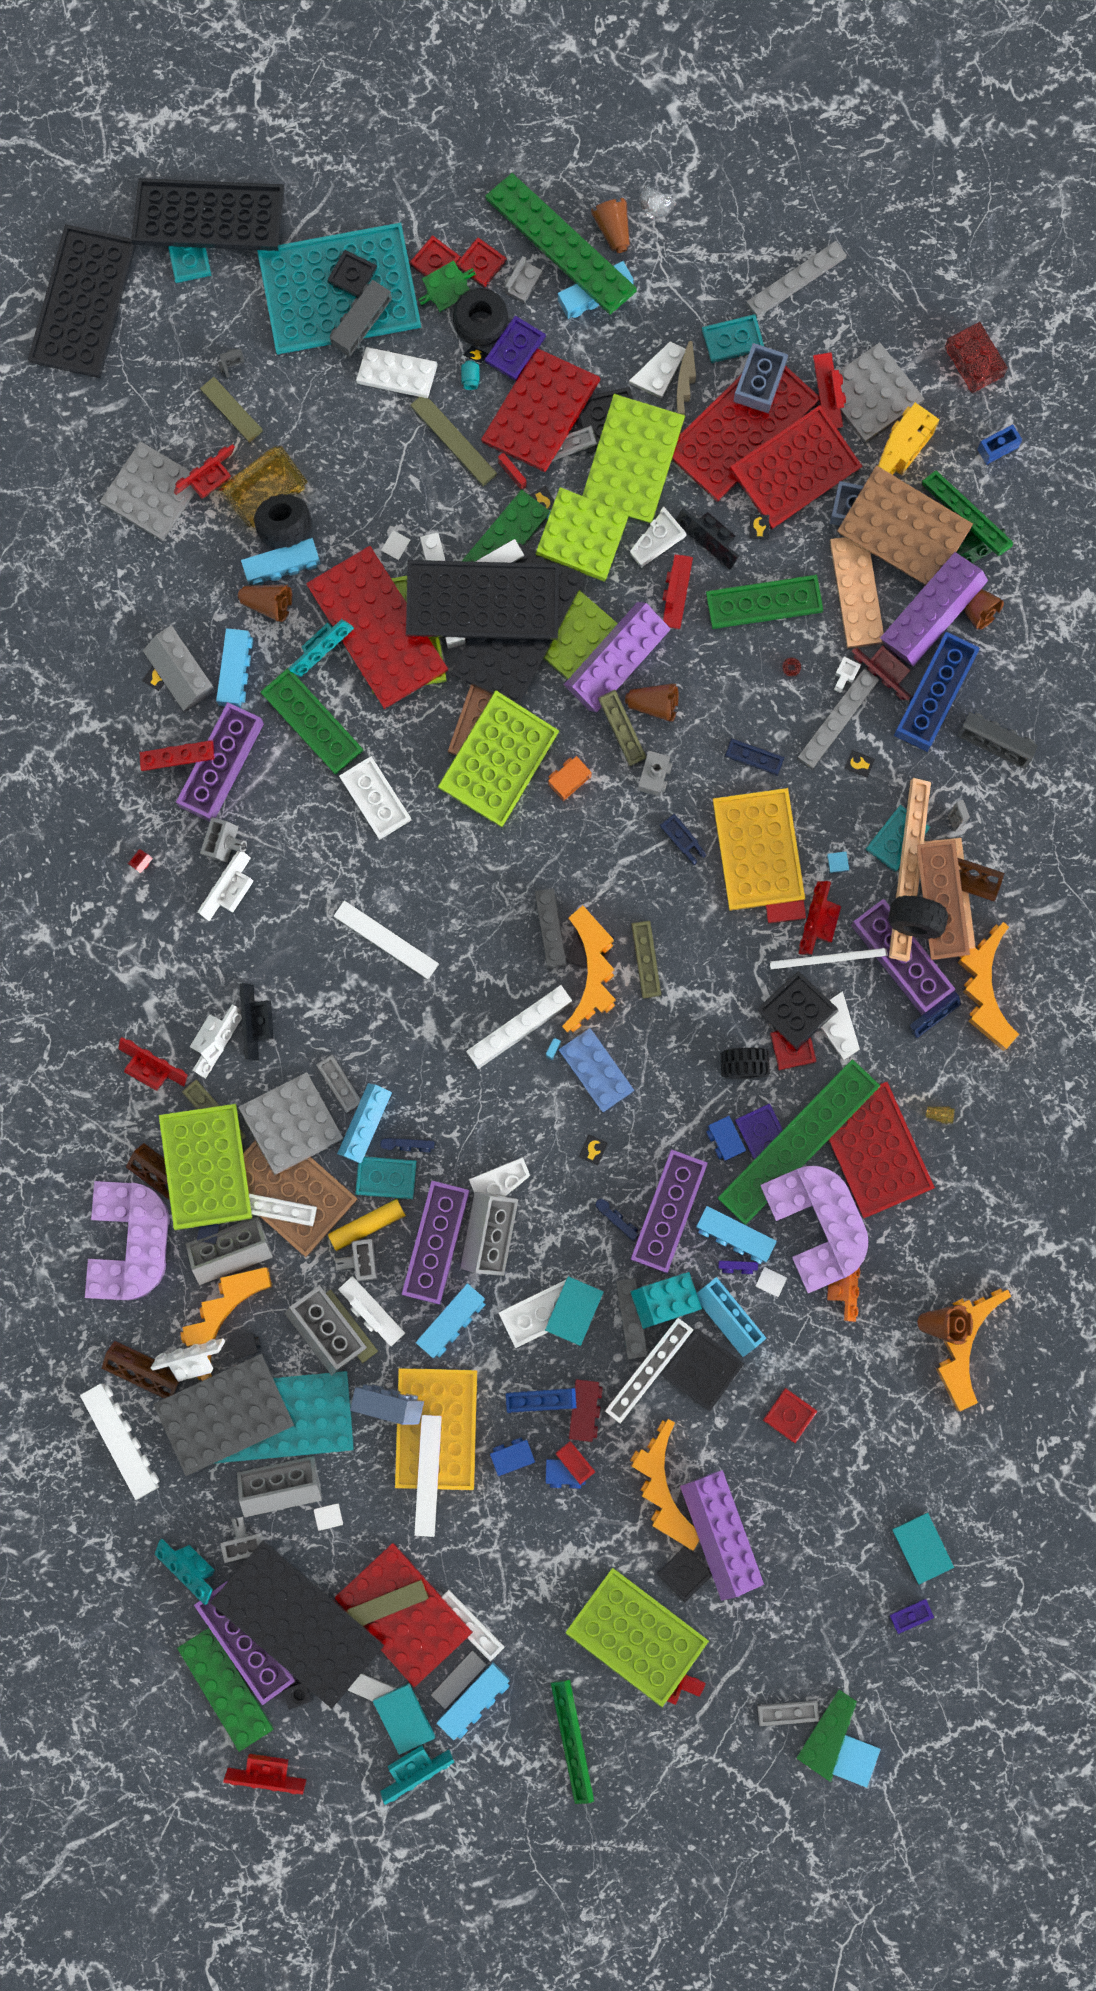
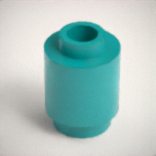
(470, 375)

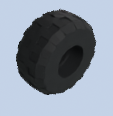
(480, 333)
(282, 521)
(918, 917)

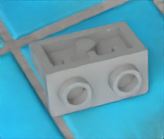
(522, 280)

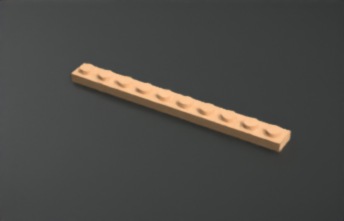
(909, 866)

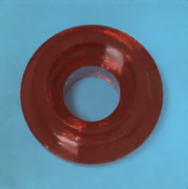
(791, 661)

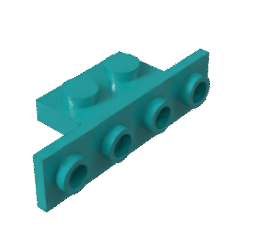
(320, 645)
(188, 1568)
(413, 1770)

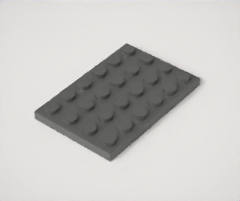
(223, 1414)

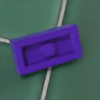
(745, 1267)
(911, 1616)

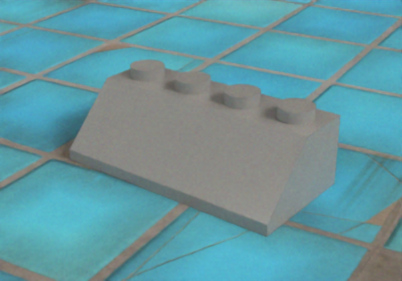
(178, 668)
(489, 1234)
(234, 1250)
(325, 1330)
(278, 1486)

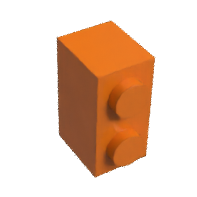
(569, 778)

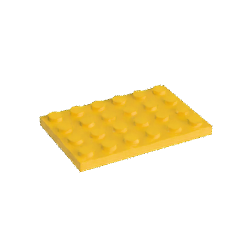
(758, 849)
(455, 1399)

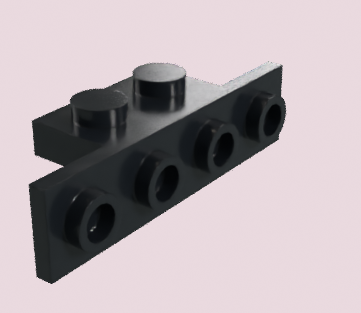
(710, 535)
(256, 1021)

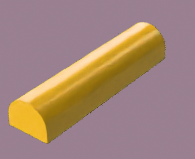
(366, 1225)

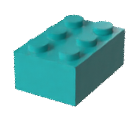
(666, 1300)

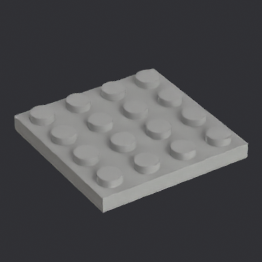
(876, 392)
(146, 491)
(290, 1123)

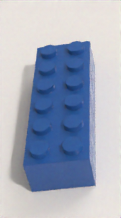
(936, 691)

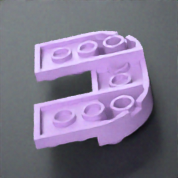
(836, 1214)
(145, 1246)

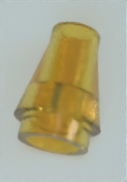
(942, 1114)

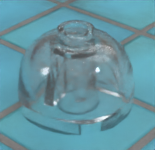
(655, 203)

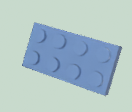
(596, 1070)

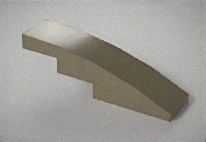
(686, 377)

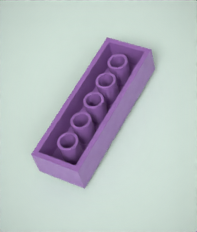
(934, 609)
(617, 655)
(213, 778)
(919, 976)
(668, 1211)
(436, 1242)
(722, 1535)
(257, 1667)

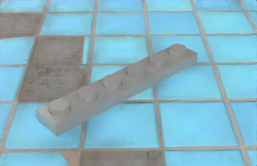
(796, 279)
(838, 719)

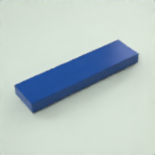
(541, 1400)

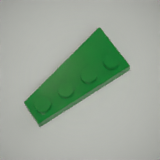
(825, 1742)

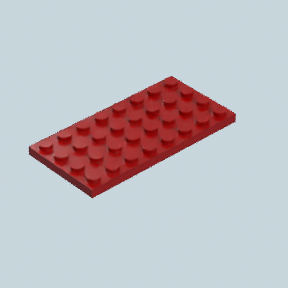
(732, 431)
(369, 600)

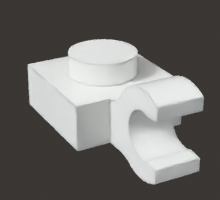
(846, 672)

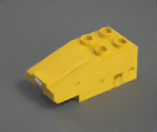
(907, 439)

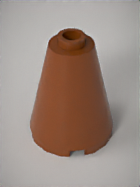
(613, 223)
(267, 600)
(982, 608)
(654, 700)
(948, 1323)

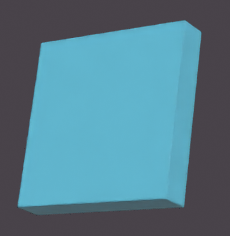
(856, 1761)

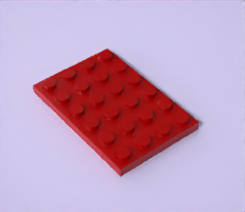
(540, 410)
(795, 466)
(879, 1155)
(415, 1636)

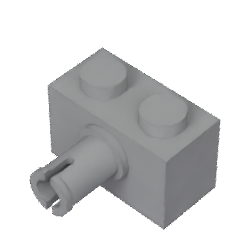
(654, 773)
(221, 840)
(361, 1260)
(242, 1543)

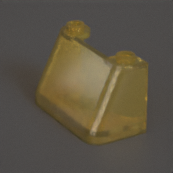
(265, 477)

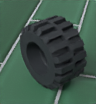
(745, 1063)

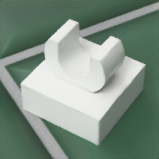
(210, 1049)

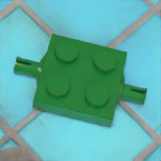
(445, 286)

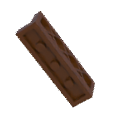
(979, 884)
(151, 1163)
(141, 1366)

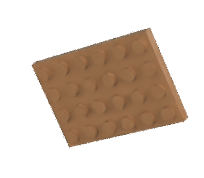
(903, 526)
(302, 1184)

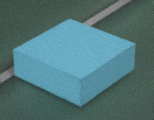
(838, 862)
(553, 1048)

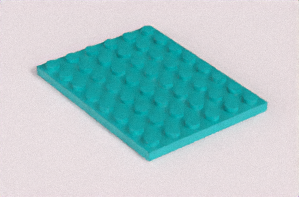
(308, 308)

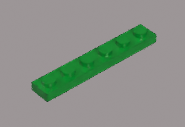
(956, 502)
(572, 1742)

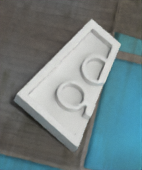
(659, 371)
(659, 537)
(840, 1029)
(501, 1179)

